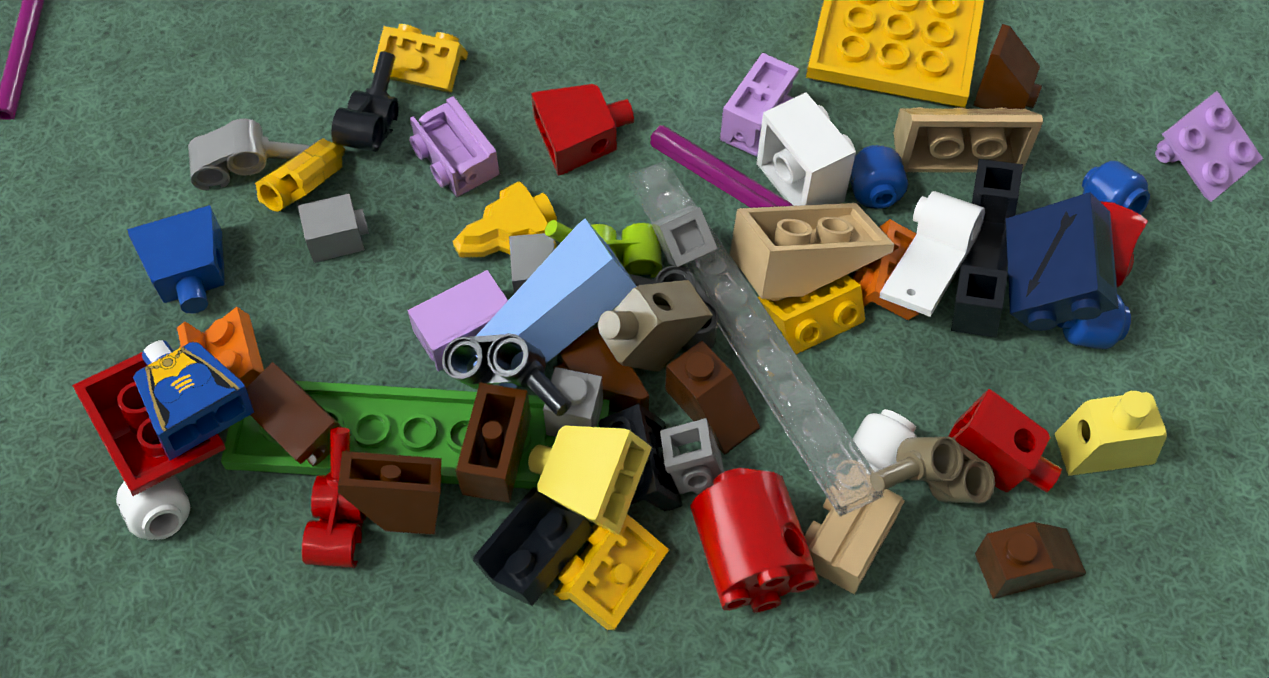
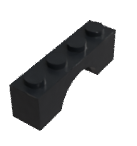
(985, 267)

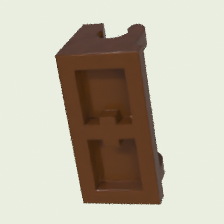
(291, 415)

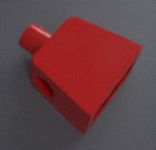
(578, 124)
(1007, 442)

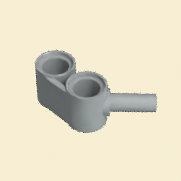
(235, 148)

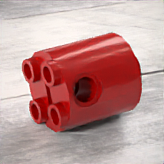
(752, 539)

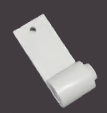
(942, 242)

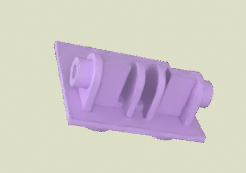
(1209, 147)

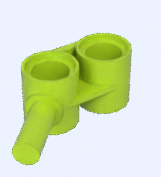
(637, 250)

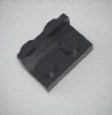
(655, 483)
(531, 547)

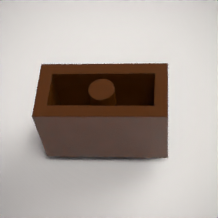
(494, 442)

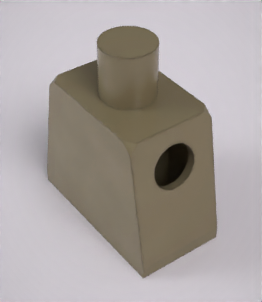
(653, 323)

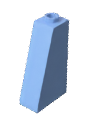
(563, 295)

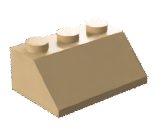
(960, 137)

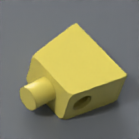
(1120, 433)
(592, 472)

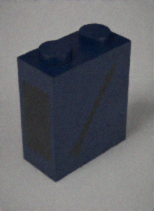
(1061, 263)

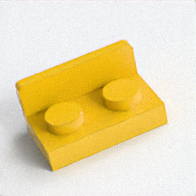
(422, 58)
(819, 314)
(611, 571)

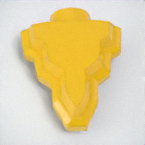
(300, 175)
(508, 216)

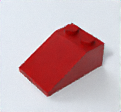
(127, 430)

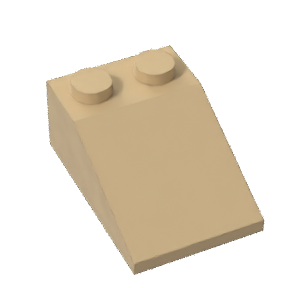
(804, 246)

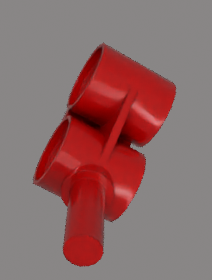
(339, 526)

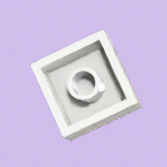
(805, 153)

